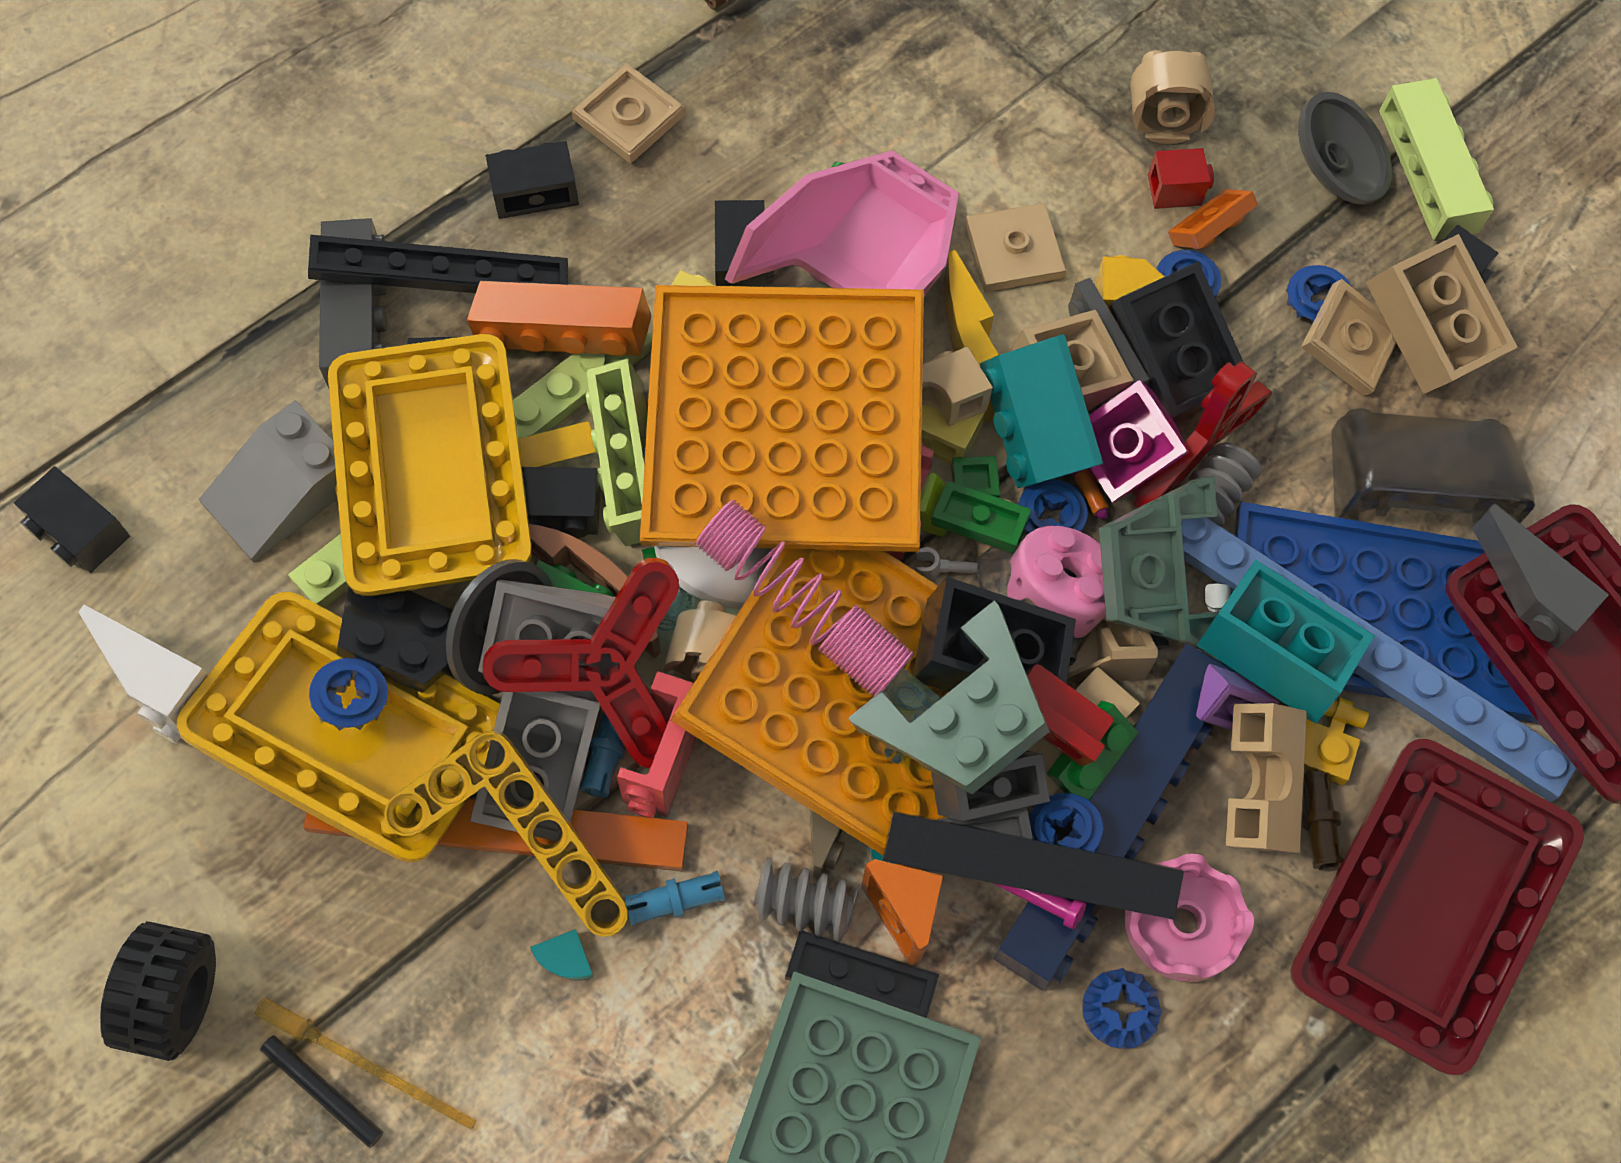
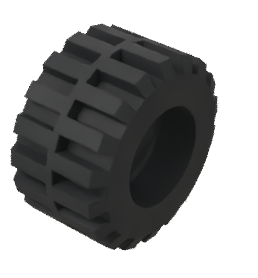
(158, 991)

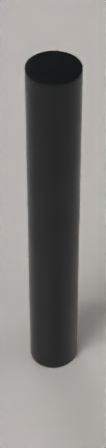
(321, 1091)

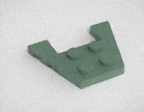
(1147, 565)
(976, 724)

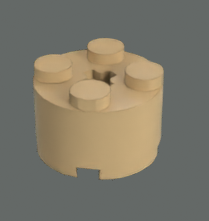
(1172, 96)
(696, 638)

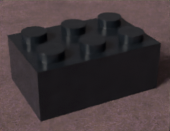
(1177, 336)
(948, 656)

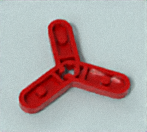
(1227, 409)
(623, 635)

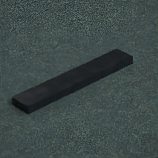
(426, 265)
(1033, 865)

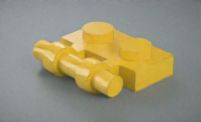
(1330, 748)

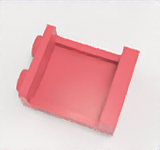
(656, 790)

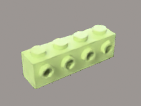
(1436, 158)
(620, 423)

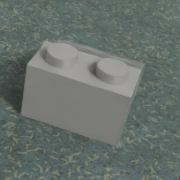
(274, 482)
(546, 613)
(554, 740)

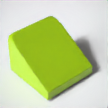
(929, 498)

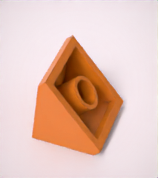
(904, 902)

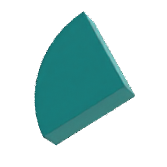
(563, 956)

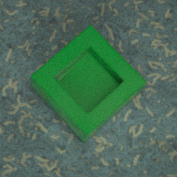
(977, 473)

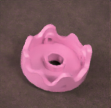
(1040, 575)
(1221, 925)

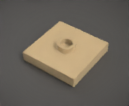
(628, 113)
(1014, 247)
(1351, 338)

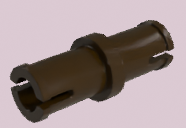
(1321, 821)

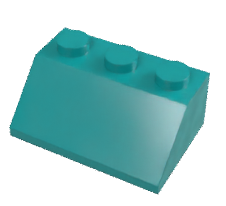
(1041, 412)
(1286, 641)

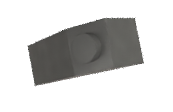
(1537, 580)

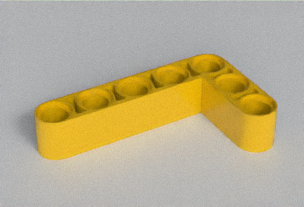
(523, 818)

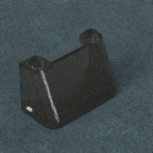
(1426, 466)

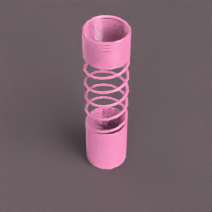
(855, 640)

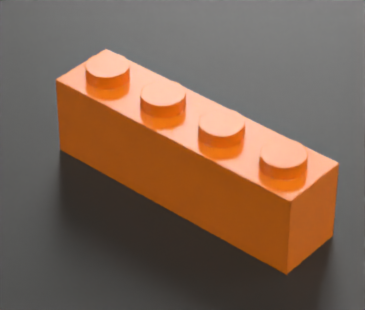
(562, 317)

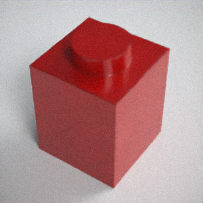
(1179, 178)

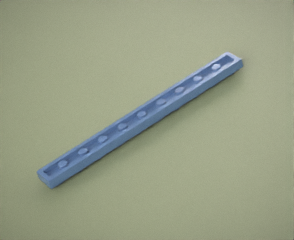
(1404, 674)

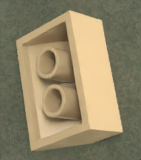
(1441, 314)

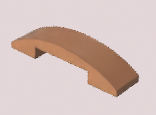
(560, 548)

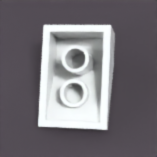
(148, 672)

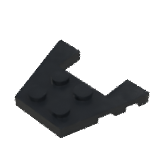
(397, 635)

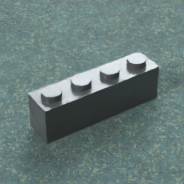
(349, 311)

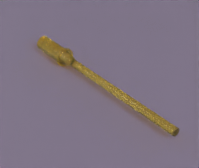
(306, 1031)

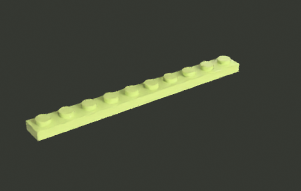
(536, 412)

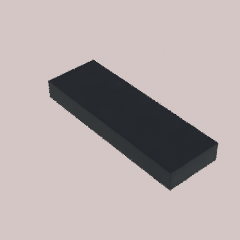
(863, 973)

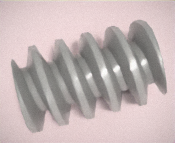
(1233, 475)
(804, 900)

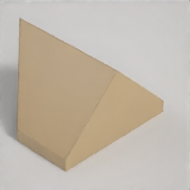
(1117, 651)

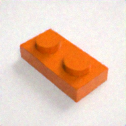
(1213, 218)

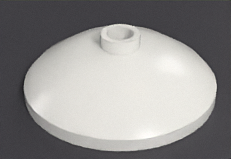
(708, 580)

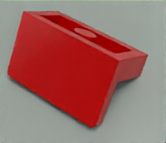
(1073, 720)

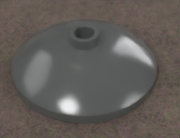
(1344, 148)
(471, 616)

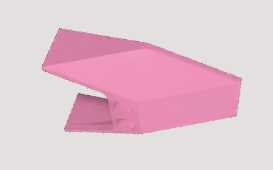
(855, 227)

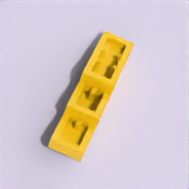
(968, 314)

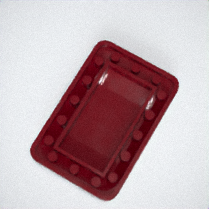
(1567, 688)
(1437, 906)

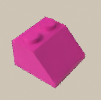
(1134, 440)

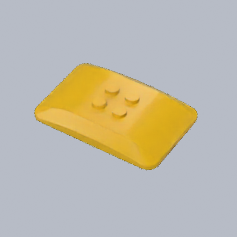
(426, 464)
(261, 724)

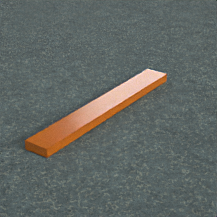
(609, 837)

